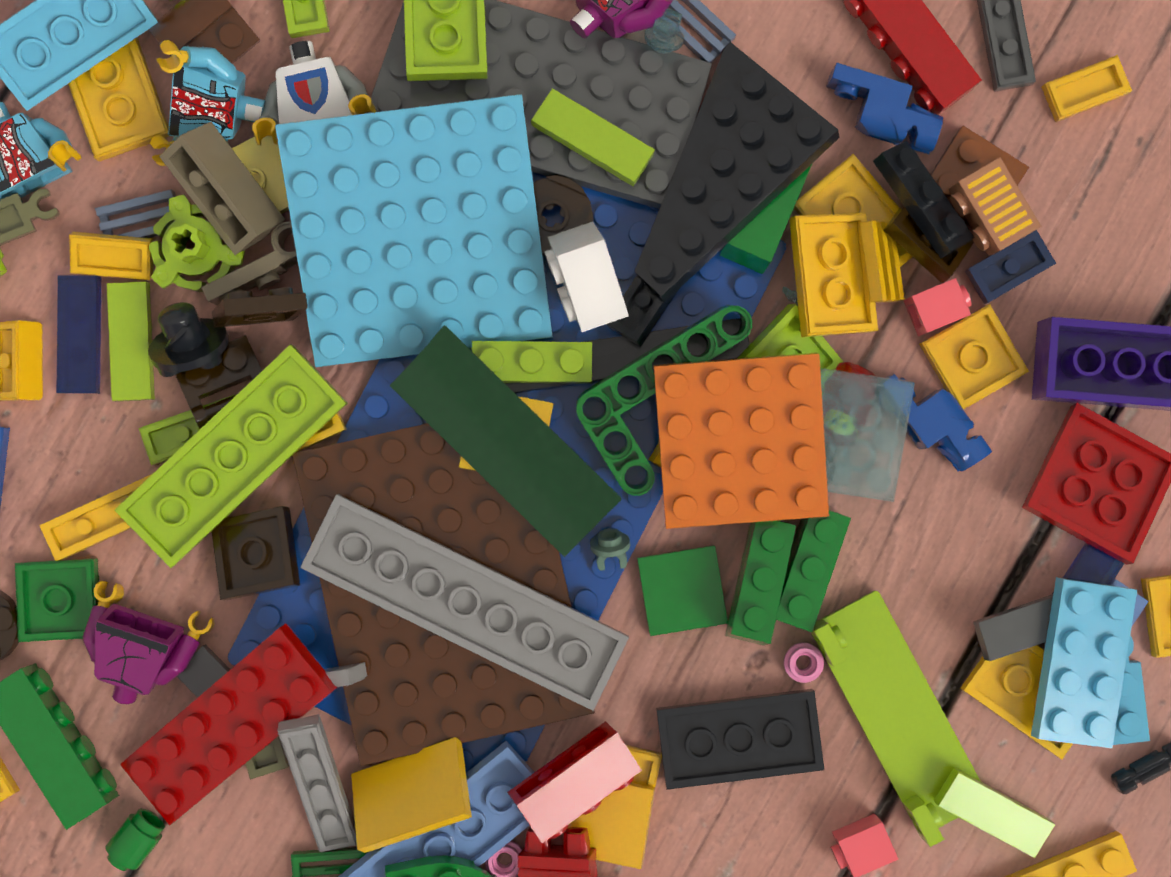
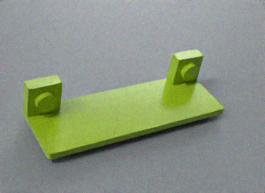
(893, 707)

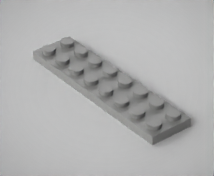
(465, 602)

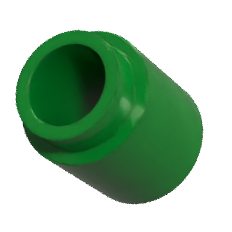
(134, 840)

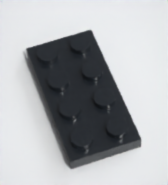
(740, 739)

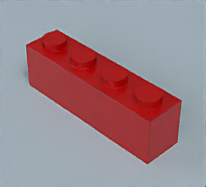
(918, 50)

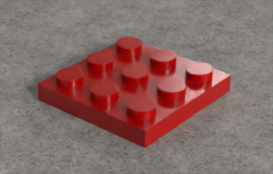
(1101, 484)

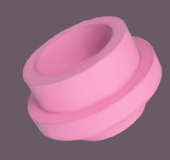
(809, 673)
(511, 870)

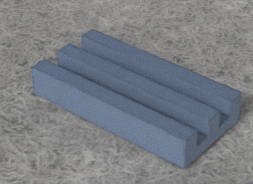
(710, 19)
(108, 225)

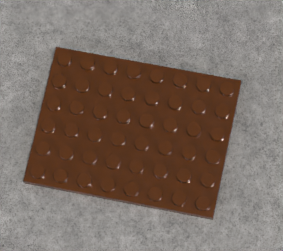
(417, 681)

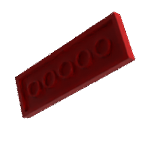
(228, 724)

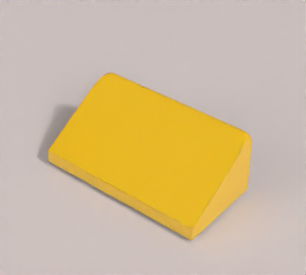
(21, 361)

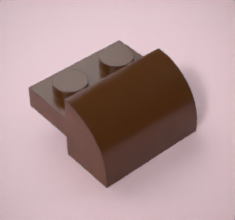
(206, 25)

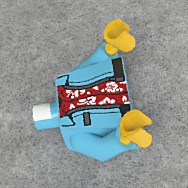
(204, 91)
(31, 153)

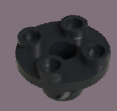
(186, 341)

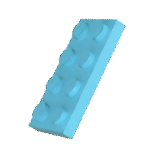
(62, 39)
(1084, 663)

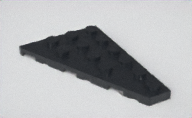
(737, 159)

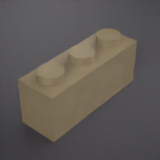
(222, 187)

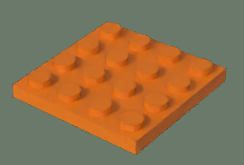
(741, 440)

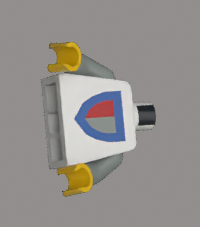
(310, 92)

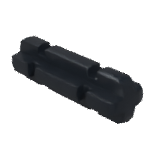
(1143, 770)

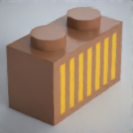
(993, 207)

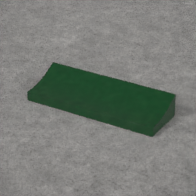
(505, 441)

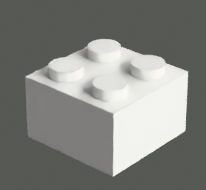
(589, 280)

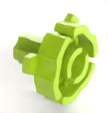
(172, 256)

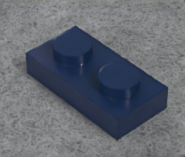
(1010, 267)

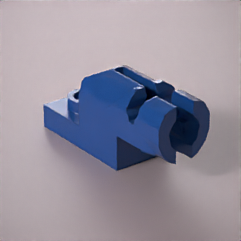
(885, 108)
(944, 421)

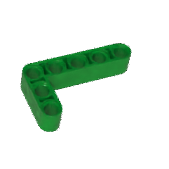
(641, 368)

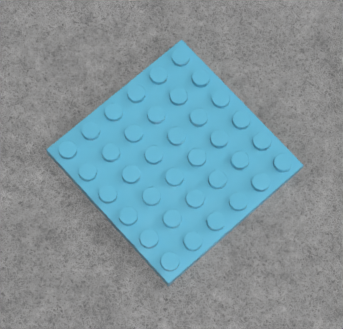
(415, 228)

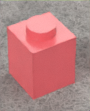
(938, 306)
(863, 846)

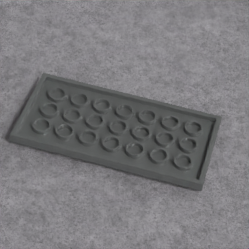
(616, 78)

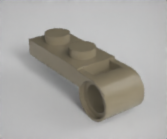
(259, 273)

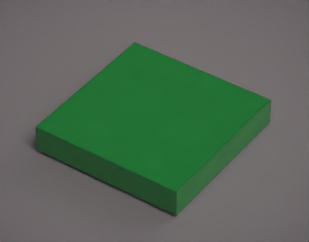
(682, 590)
(54, 598)

